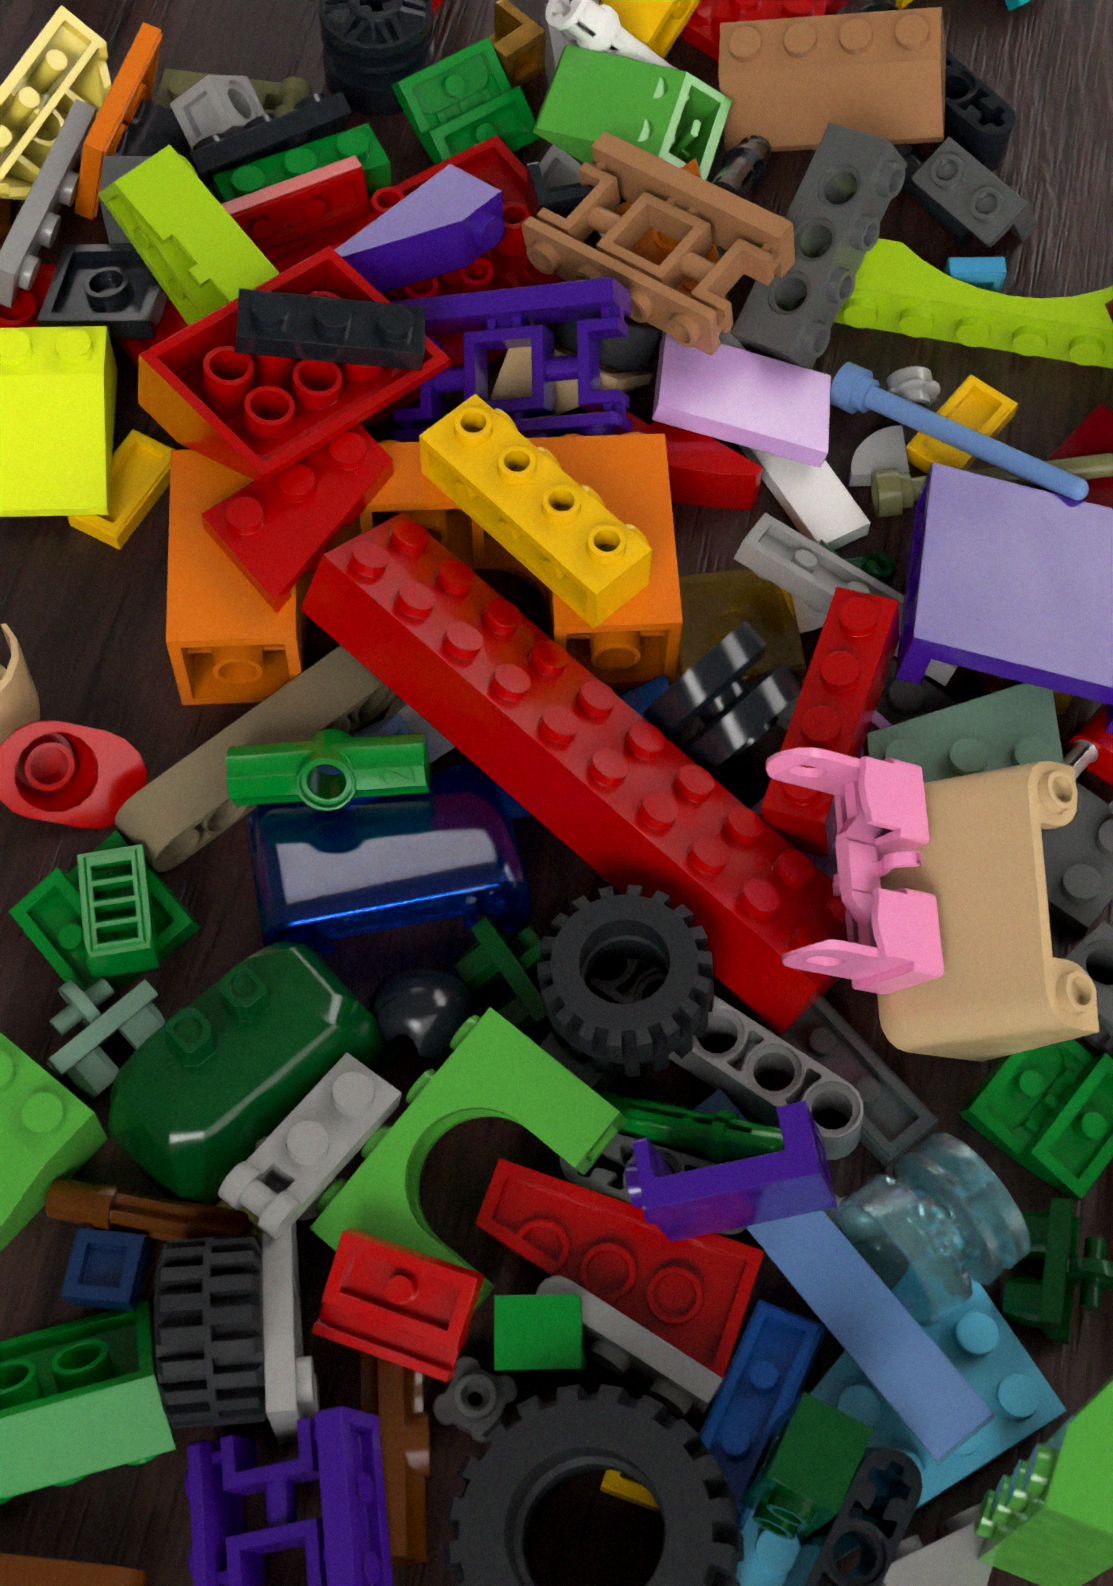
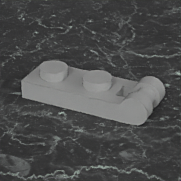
(311, 1145)
(625, 1345)

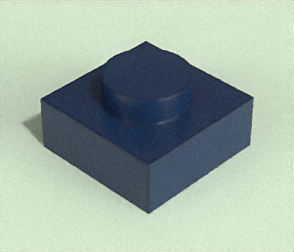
(106, 1269)

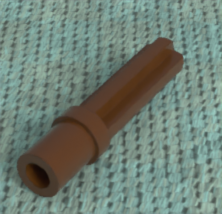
(122, 1210)

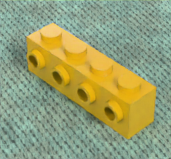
(536, 509)

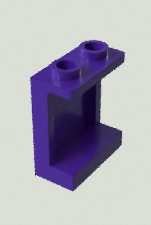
(739, 1190)

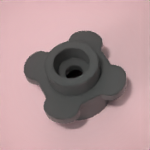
(469, 1379)

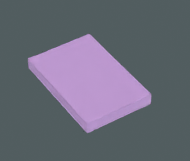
(744, 400)

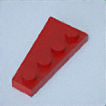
(678, 1290)

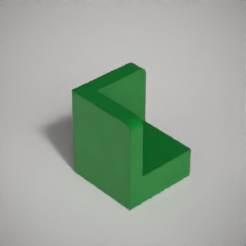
(538, 1333)

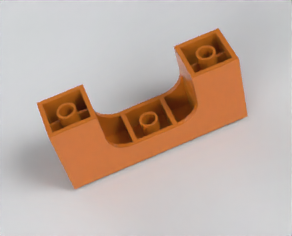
(239, 650)

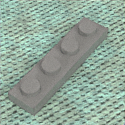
(38, 218)
(813, 573)

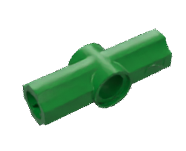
(290, 772)

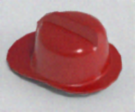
(68, 773)

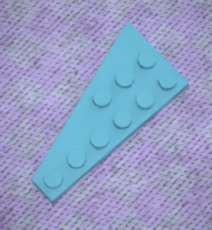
(992, 1363)

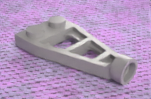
(289, 1376)

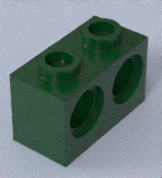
(805, 1468)

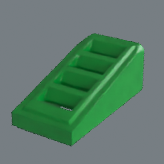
(121, 954)

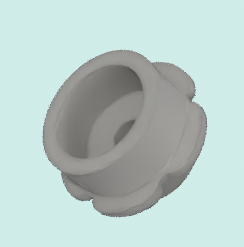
(914, 385)

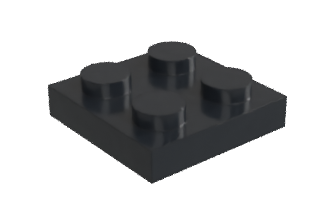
(104, 288)

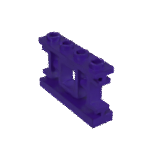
(517, 320)
(341, 1548)

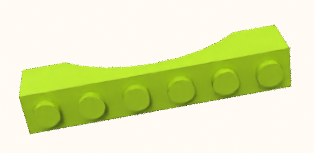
(913, 298)

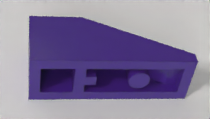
(428, 231)

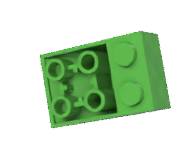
(635, 101)

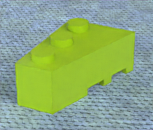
(185, 235)

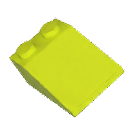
(56, 420)

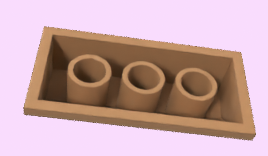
(842, 69)

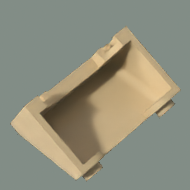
(990, 890)

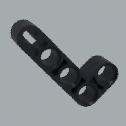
(973, 111)
(877, 1542)

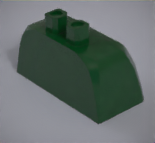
(237, 1068)

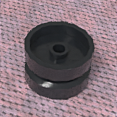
(724, 701)

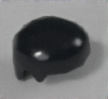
(423, 1005)

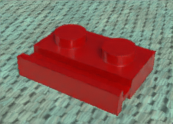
(398, 1304)

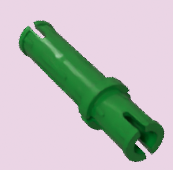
(716, 1136)

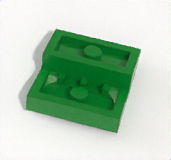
(465, 103)
(54, 919)
(1049, 1113)

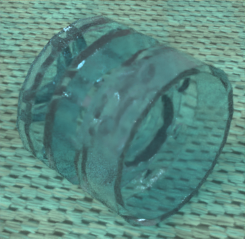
(936, 1227)

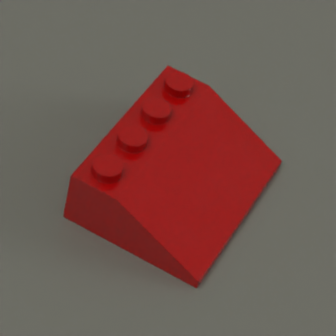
(269, 409)

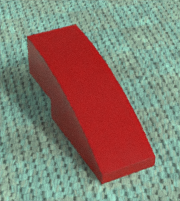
(704, 469)

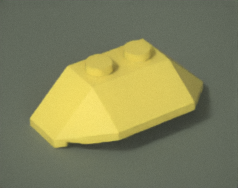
(39, 92)

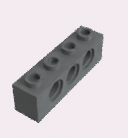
(841, 165)

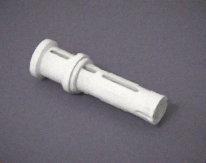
(599, 30)

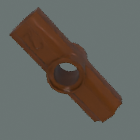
(404, 1427)

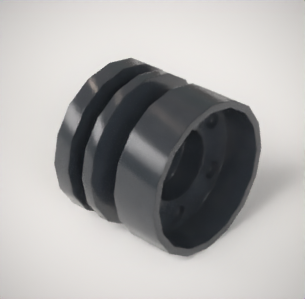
(373, 47)

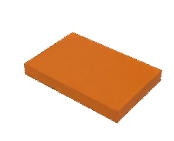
(131, 85)

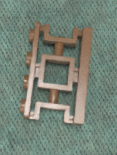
(679, 207)

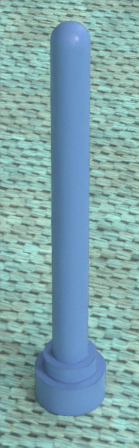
(856, 390)

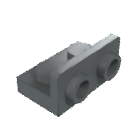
(974, 195)

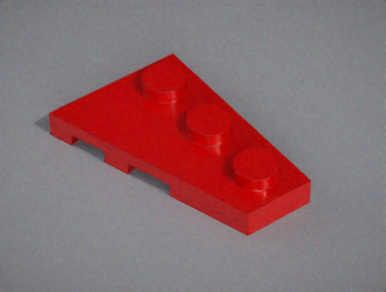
(288, 521)

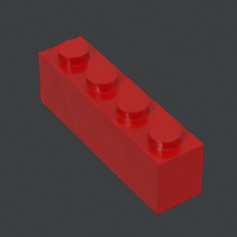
(834, 709)

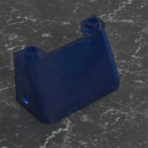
(388, 862)

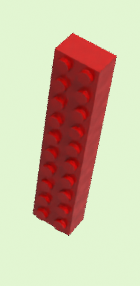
(579, 758)

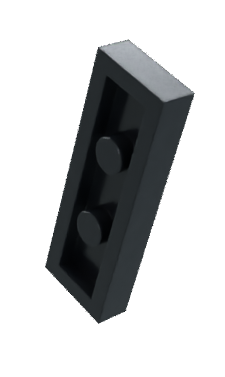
(266, 135)
(330, 329)

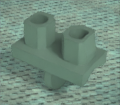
(82, 1057)

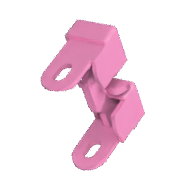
(879, 823)

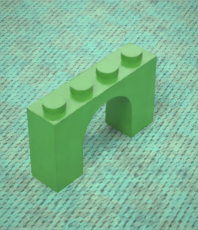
(487, 1075)

